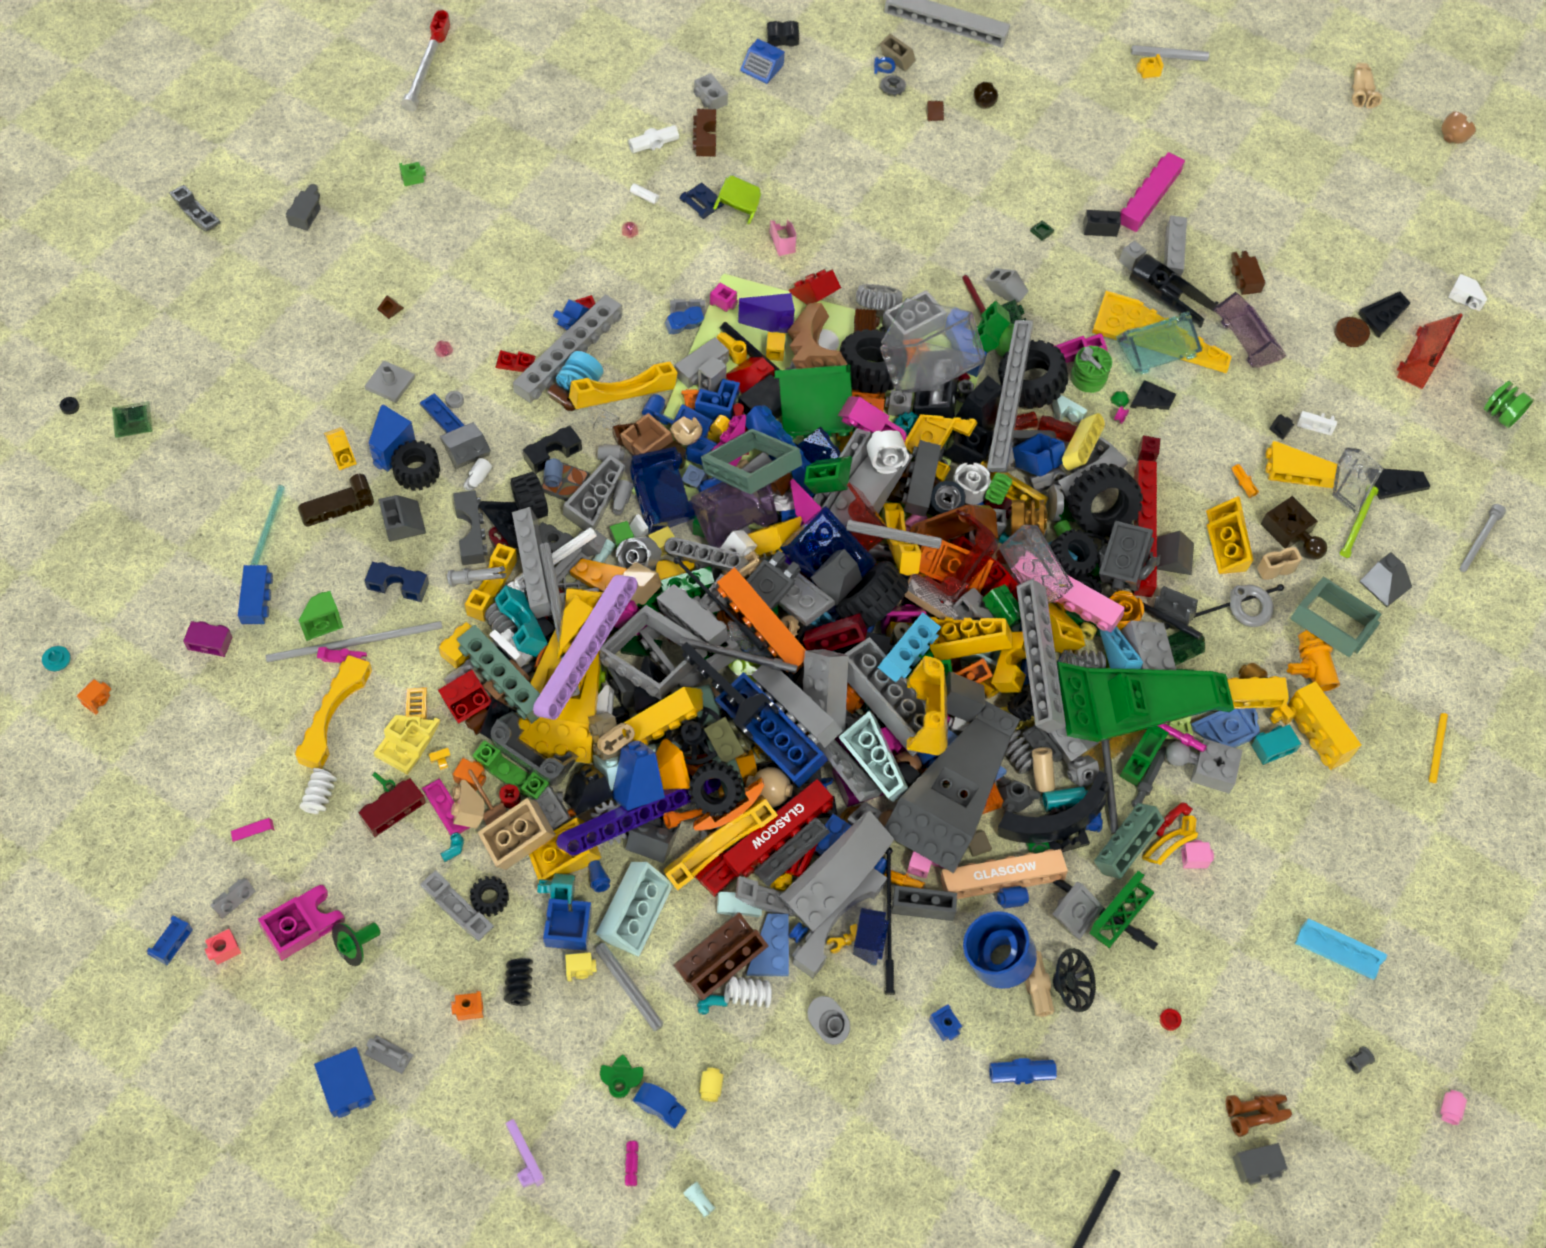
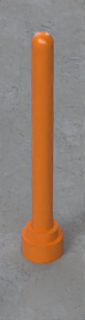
(672, 818)

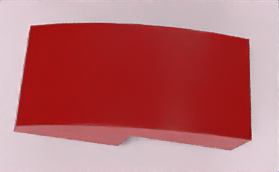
(514, 362)

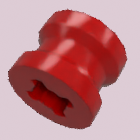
(509, 801)

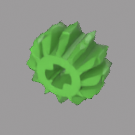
(998, 488)

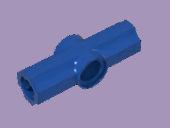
(1022, 1071)

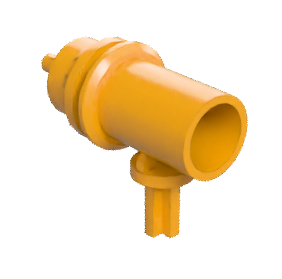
(1315, 662)

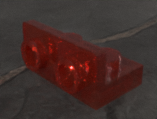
(1063, 430)

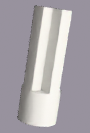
(644, 193)

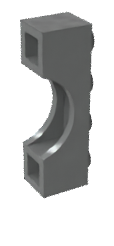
(471, 546)

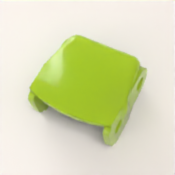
(739, 195)

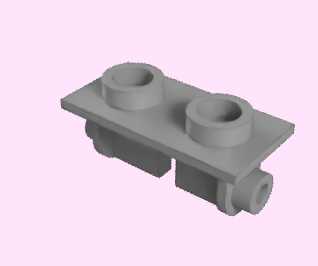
(681, 305)
(228, 902)
(388, 1054)

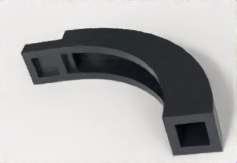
(1057, 826)

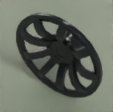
(694, 734)
(1068, 981)

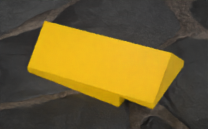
(1229, 537)

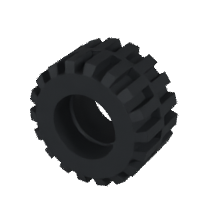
(419, 476)
(529, 493)
(1082, 547)
(711, 804)

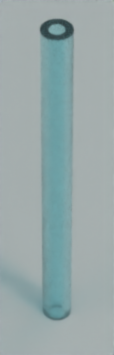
(267, 525)

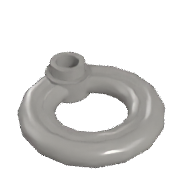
(1240, 615)

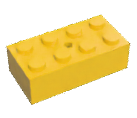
(1323, 726)

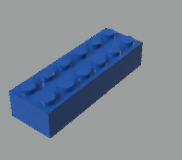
(778, 736)

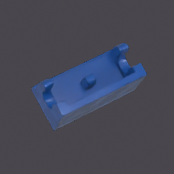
(170, 940)

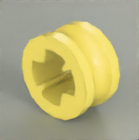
(1088, 630)

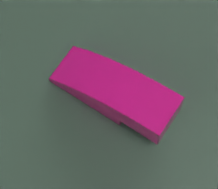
(1072, 346)

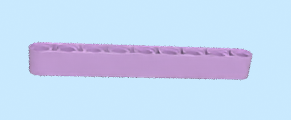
(585, 647)

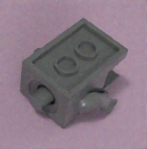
(1126, 557)

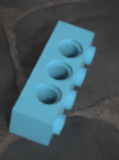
(908, 648)

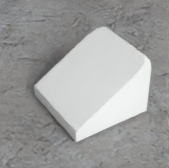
(639, 527)

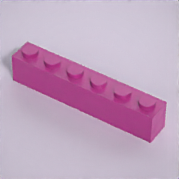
(1152, 191)

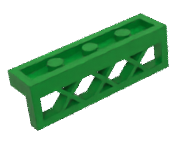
(1117, 904)

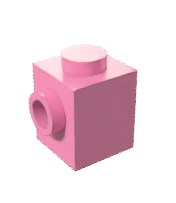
(1197, 854)

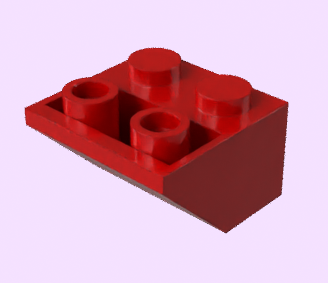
(816, 286)
(997, 577)
(465, 696)

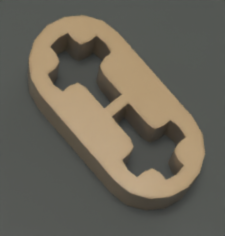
(614, 734)

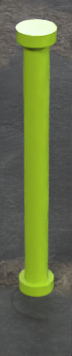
(1346, 551)

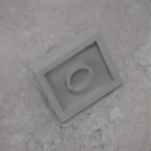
(389, 381)
(1077, 910)

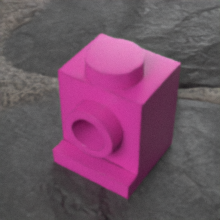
(723, 297)

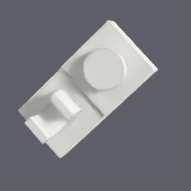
(1317, 423)

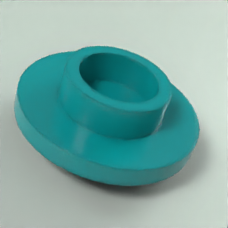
(56, 658)

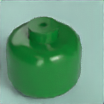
(1120, 399)

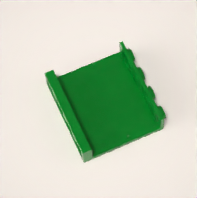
(814, 399)

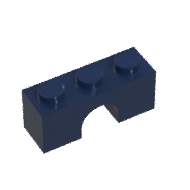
(382, 575)

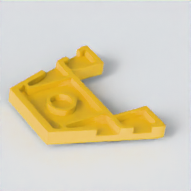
(937, 430)

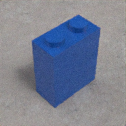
(345, 1082)

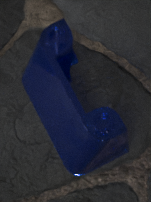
(660, 489)

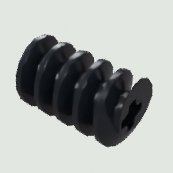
(517, 980)

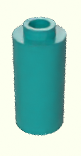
(1067, 797)

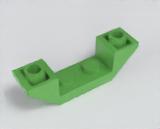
(509, 773)

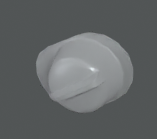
(829, 1020)

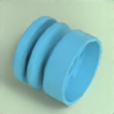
(579, 366)

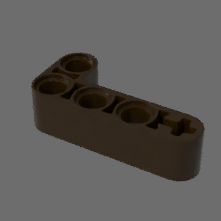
(337, 503)

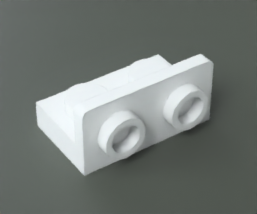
(507, 644)

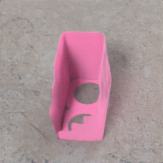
(786, 245)

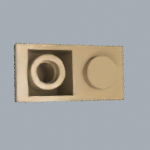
(468, 806)

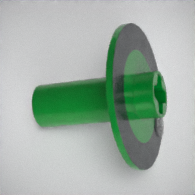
(350, 943)

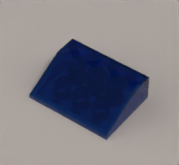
(819, 540)

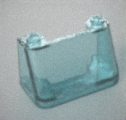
(1160, 343)

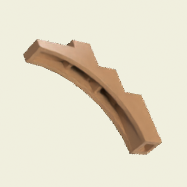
(805, 338)

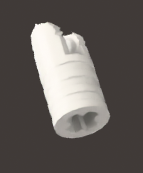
(477, 474)

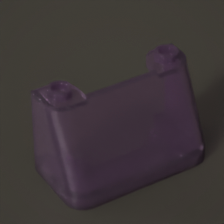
(731, 509)

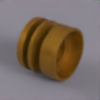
(1028, 516)

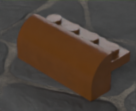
(720, 956)

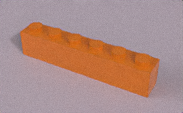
(761, 618)

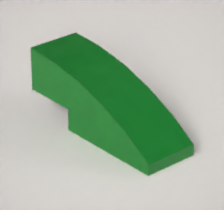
(1143, 755)

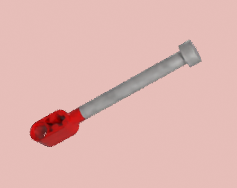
(439, 29)

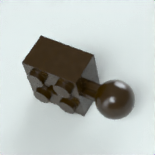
(1294, 523)

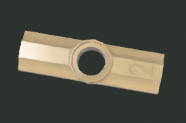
(1039, 987)

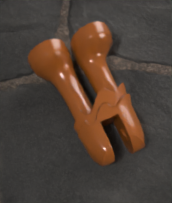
(1264, 1104)

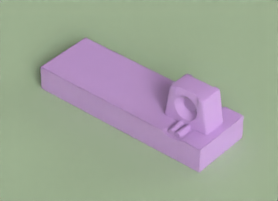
(531, 1173)

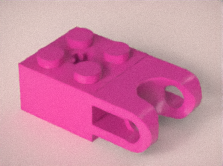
(867, 417)
(302, 918)

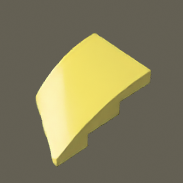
(405, 741)

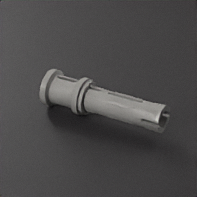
(467, 576)

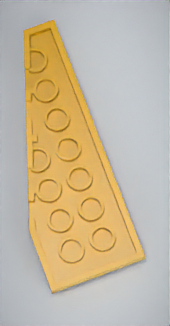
(1124, 313)

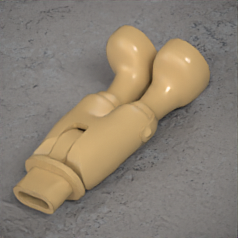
(1364, 87)

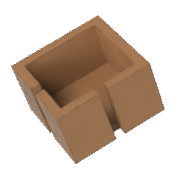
(652, 436)

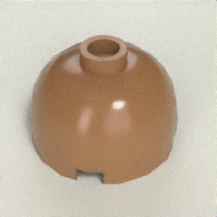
(1457, 128)

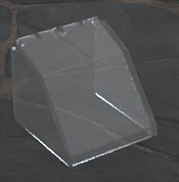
(930, 345)

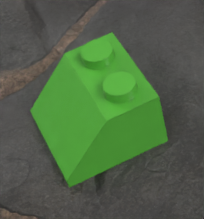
(320, 616)

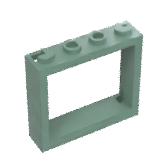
(716, 461)
(1346, 603)

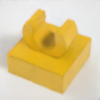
(1282, 713)
(440, 757)

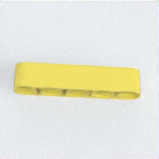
(1083, 441)

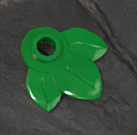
(621, 1074)

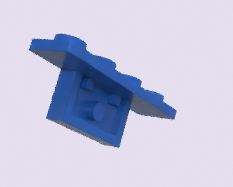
(690, 413)

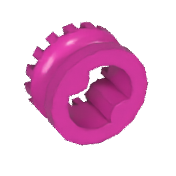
(1120, 415)

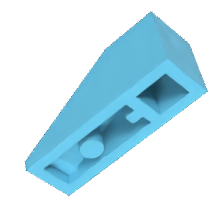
(1119, 651)

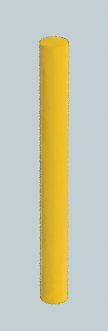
(1438, 748)

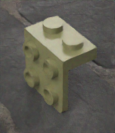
(726, 740)

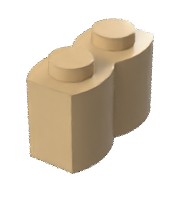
(1279, 563)

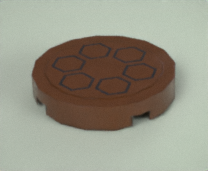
(1352, 331)

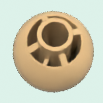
(776, 785)

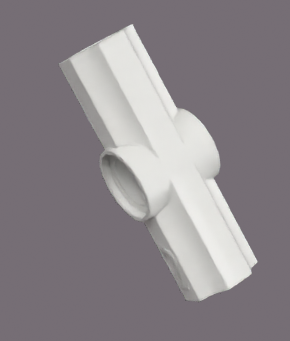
(653, 139)

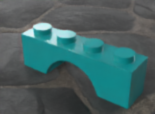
(529, 636)

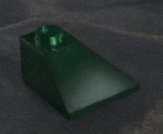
(132, 419)

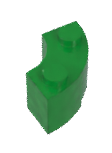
(993, 323)

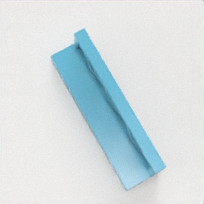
(1340, 948)

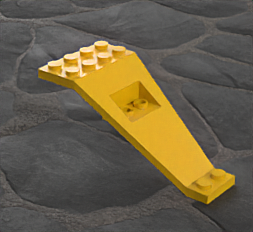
(571, 728)

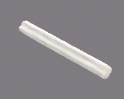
(567, 549)

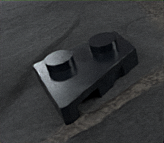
(1153, 397)

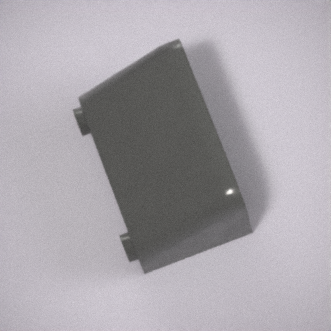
(506, 737)

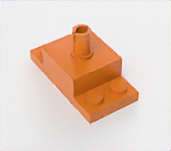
(946, 560)

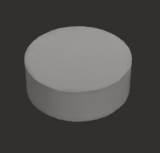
(454, 399)

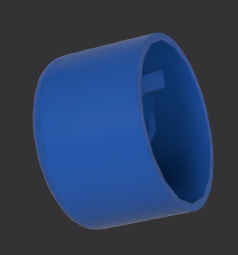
(993, 931)

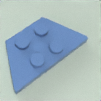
(1229, 728)

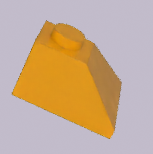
(672, 766)

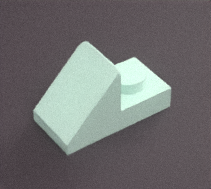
(1065, 407)

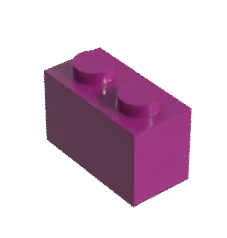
(208, 638)

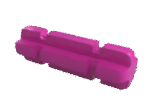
(631, 1163)

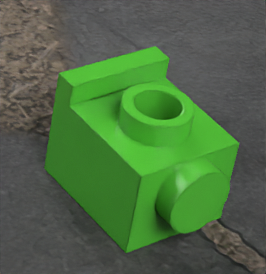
(412, 173)

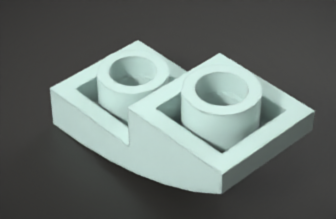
(730, 905)

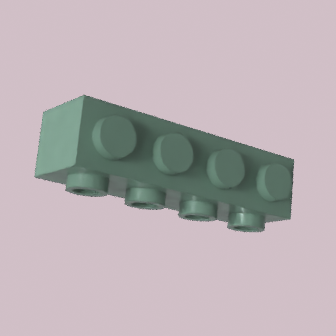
(1129, 840)

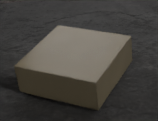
(979, 844)

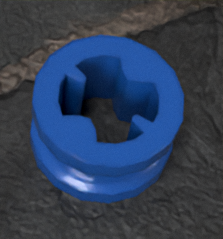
(798, 932)

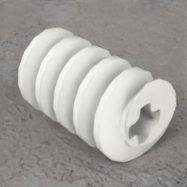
(317, 791)
(748, 990)

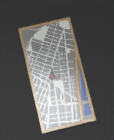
(930, 599)

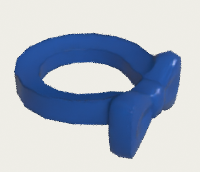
(884, 59)

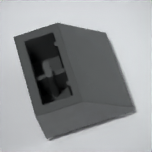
(401, 517)
(652, 839)

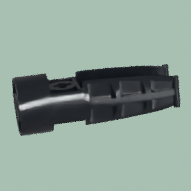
(1170, 288)

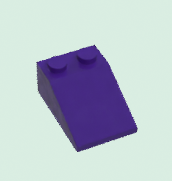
(767, 312)

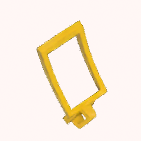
(1189, 835)

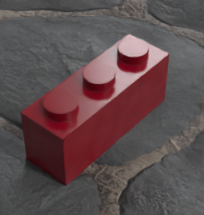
(836, 634)
(391, 807)

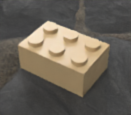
(516, 834)

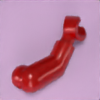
(1172, 815)

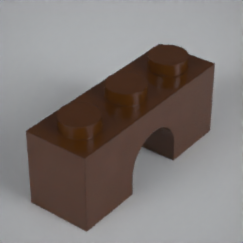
(705, 142)

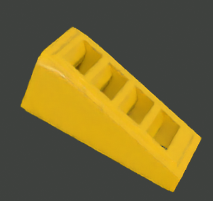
(409, 704)

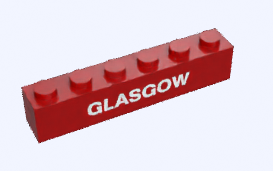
(790, 820)

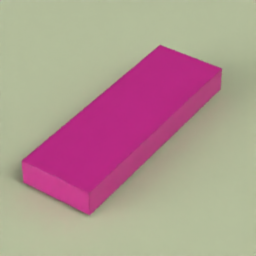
(442, 804)

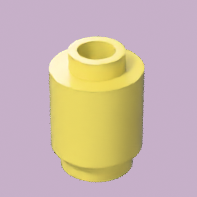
(711, 1085)

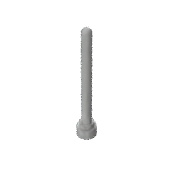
(1495, 513)

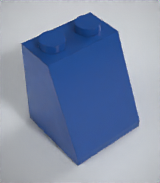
(388, 433)
(637, 777)

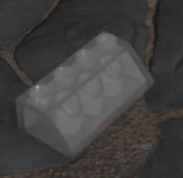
(1033, 558)

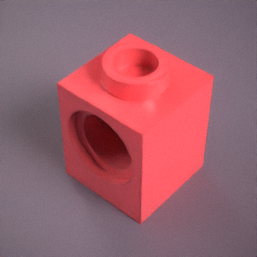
(223, 938)

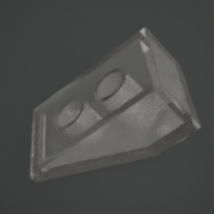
(1355, 478)

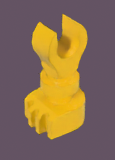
(842, 941)

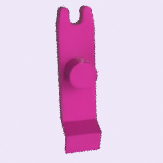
(337, 656)

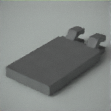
(771, 581)

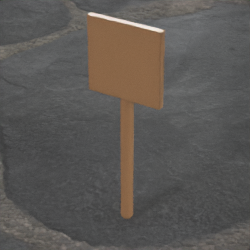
(494, 813)

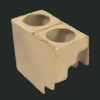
(647, 581)

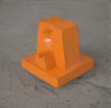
(690, 397)

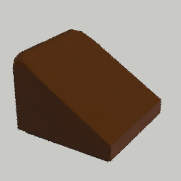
(935, 111)
(389, 307)

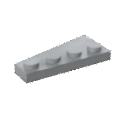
(854, 776)

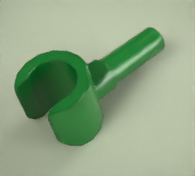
(384, 782)

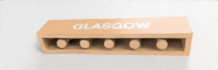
(1012, 871)

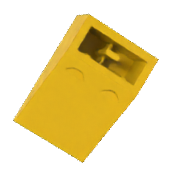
(1064, 630)

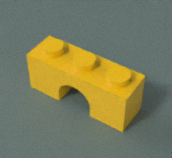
(1007, 674)

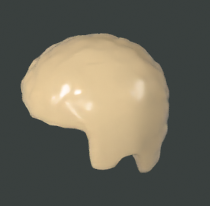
(686, 430)

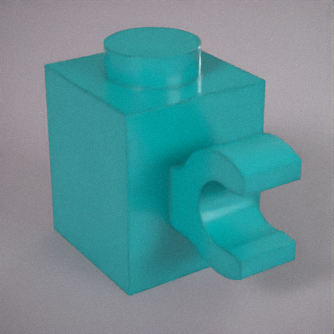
(560, 888)

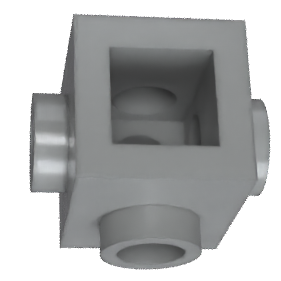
(1083, 770)

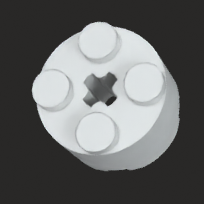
(887, 451)
(974, 481)

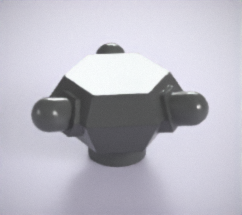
(1016, 795)

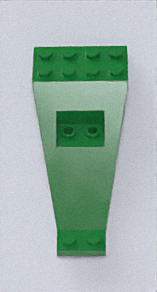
(1123, 701)

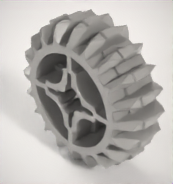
(878, 296)

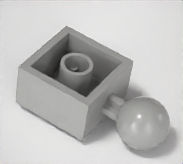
(1213, 768)

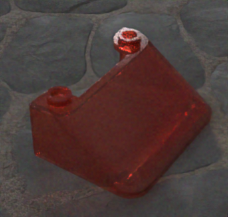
(1427, 350)

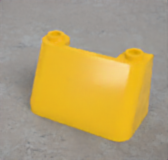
(930, 684)

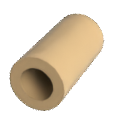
(1043, 769)

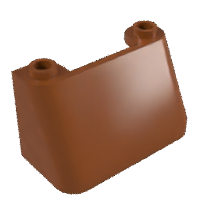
(951, 524)

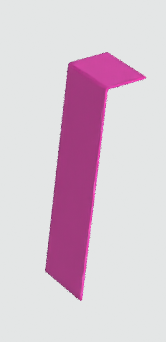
(252, 829)

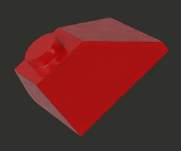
(750, 373)

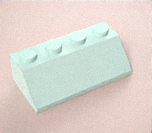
(635, 908)

